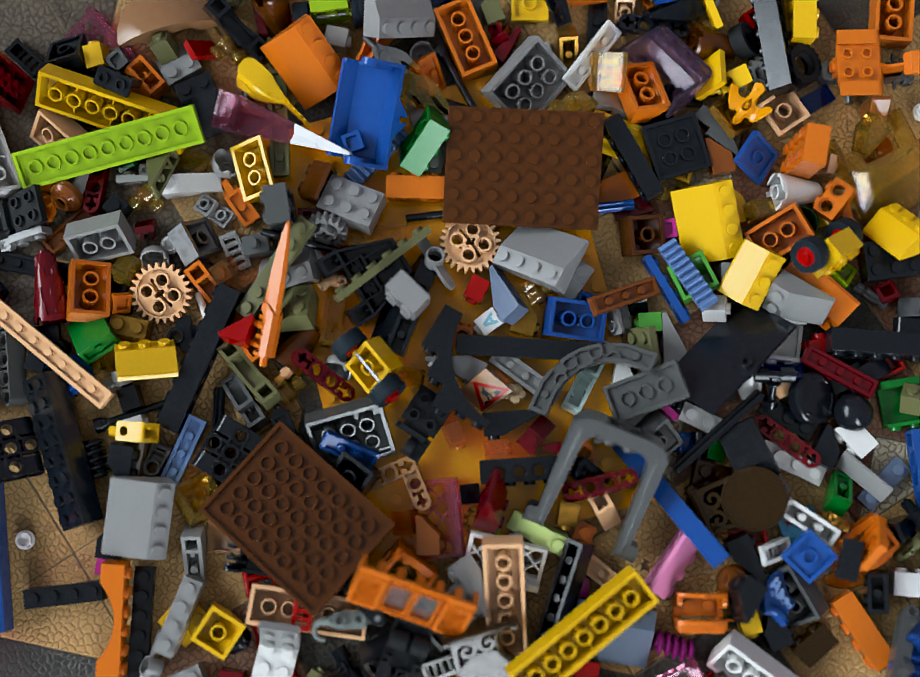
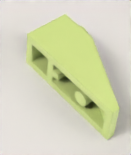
(541, 535)

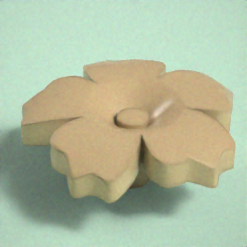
(516, 394)

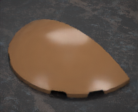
(147, 17)

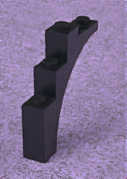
(450, 397)

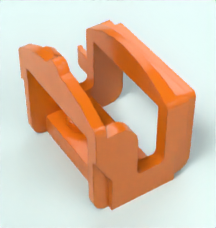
(861, 526)
(409, 557)
(700, 605)

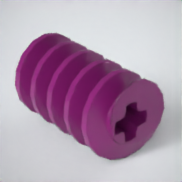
(672, 645)

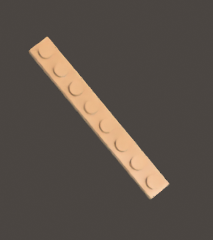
(54, 356)

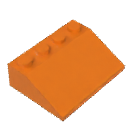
(304, 61)

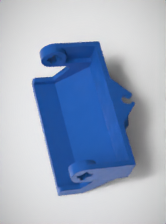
(369, 102)

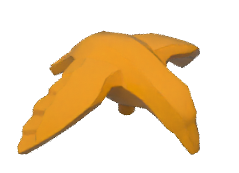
(747, 106)

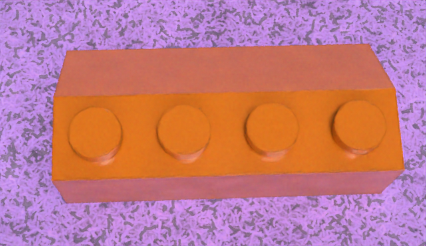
(844, 302)

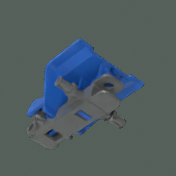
(905, 647)

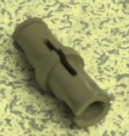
(903, 554)

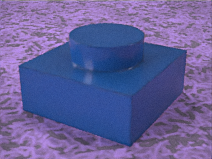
(353, 141)

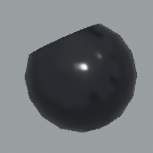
(853, 412)

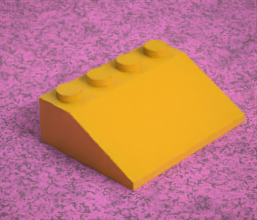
(708, 219)

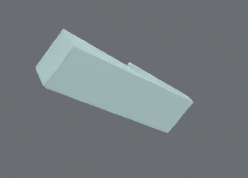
(581, 388)

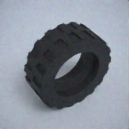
(811, 62)

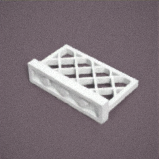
(532, 581)

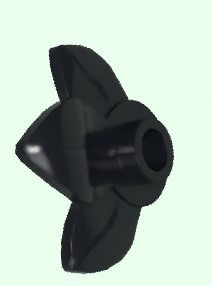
(186, 330)

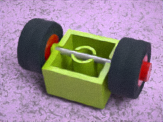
(330, 11)

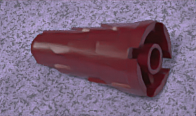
(49, 290)

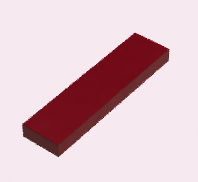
(839, 371)

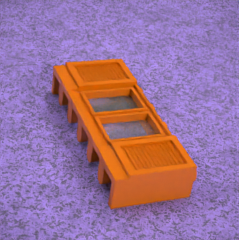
(410, 599)

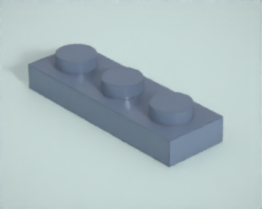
(892, 474)

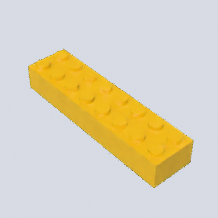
(82, 100)
(586, 628)

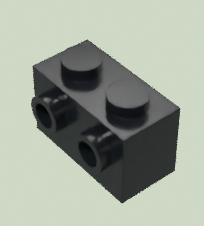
(878, 591)

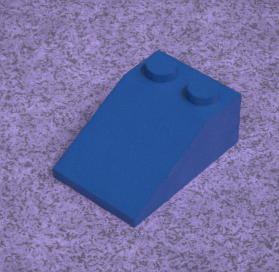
(572, 320)

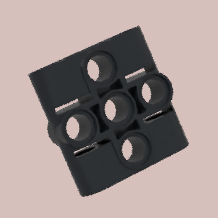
(229, 428)
(27, 461)

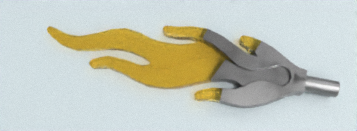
(413, 83)

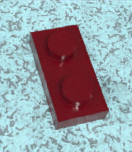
(640, 208)

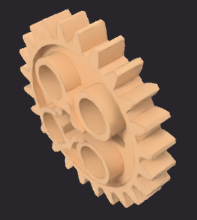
(455, 252)
(148, 303)

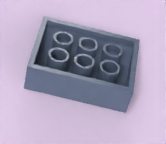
(632, 645)

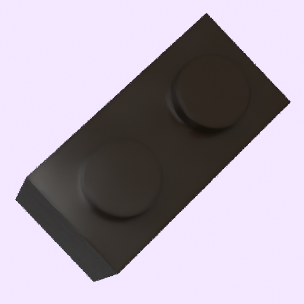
(813, 644)

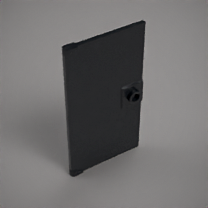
(731, 354)

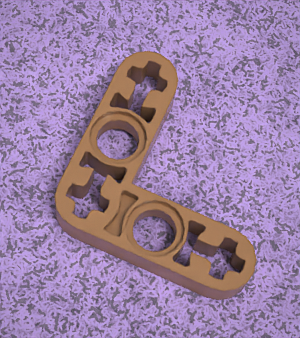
(407, 476)

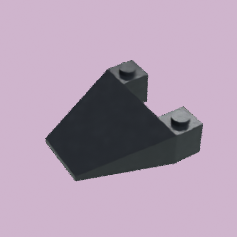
(354, 260)

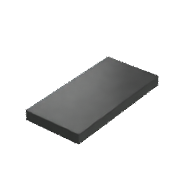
(646, 391)

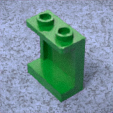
(92, 339)
(888, 399)

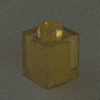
(759, 210)
(125, 268)

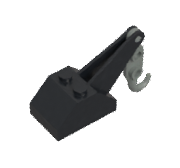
(349, 619)

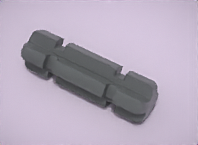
(869, 295)

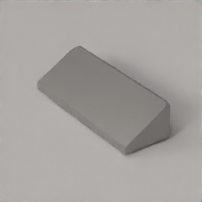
(864, 476)

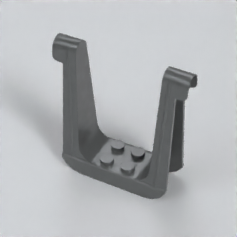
(613, 431)

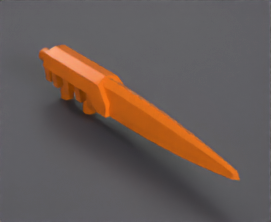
(272, 307)

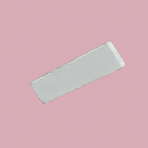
(600, 43)

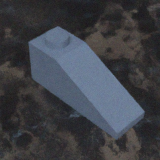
(505, 298)

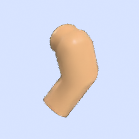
(332, 281)

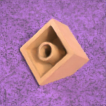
(786, 114)

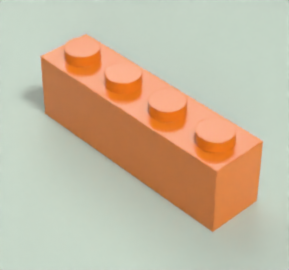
(415, 188)
(861, 629)

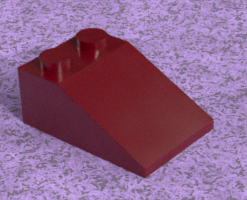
(491, 504)

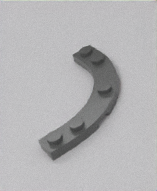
(582, 359)

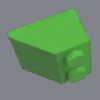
(704, 269)

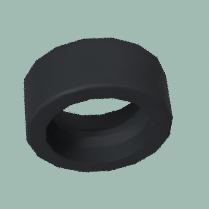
(743, 41)

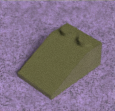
(299, 309)

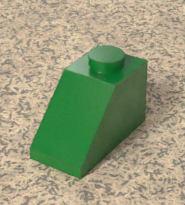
(838, 494)

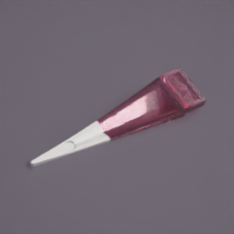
(243, 116)

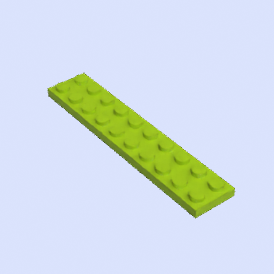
(109, 147)

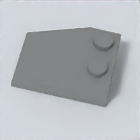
(797, 300)

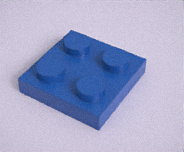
(756, 157)
(809, 555)

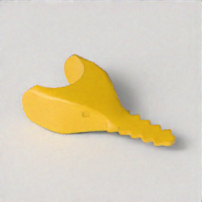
(261, 86)

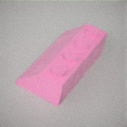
(671, 565)

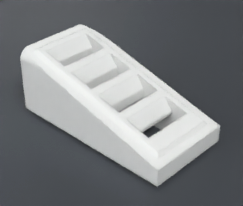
(778, 543)
(426, 671)

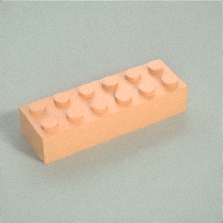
(505, 588)
(273, 604)

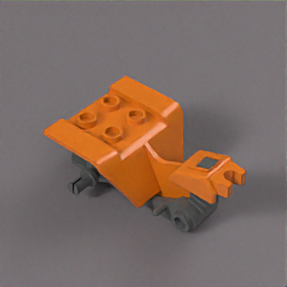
(860, 65)

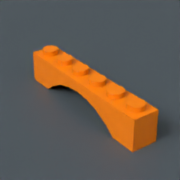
(205, 283)
(115, 581)

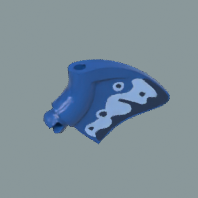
(777, 600)

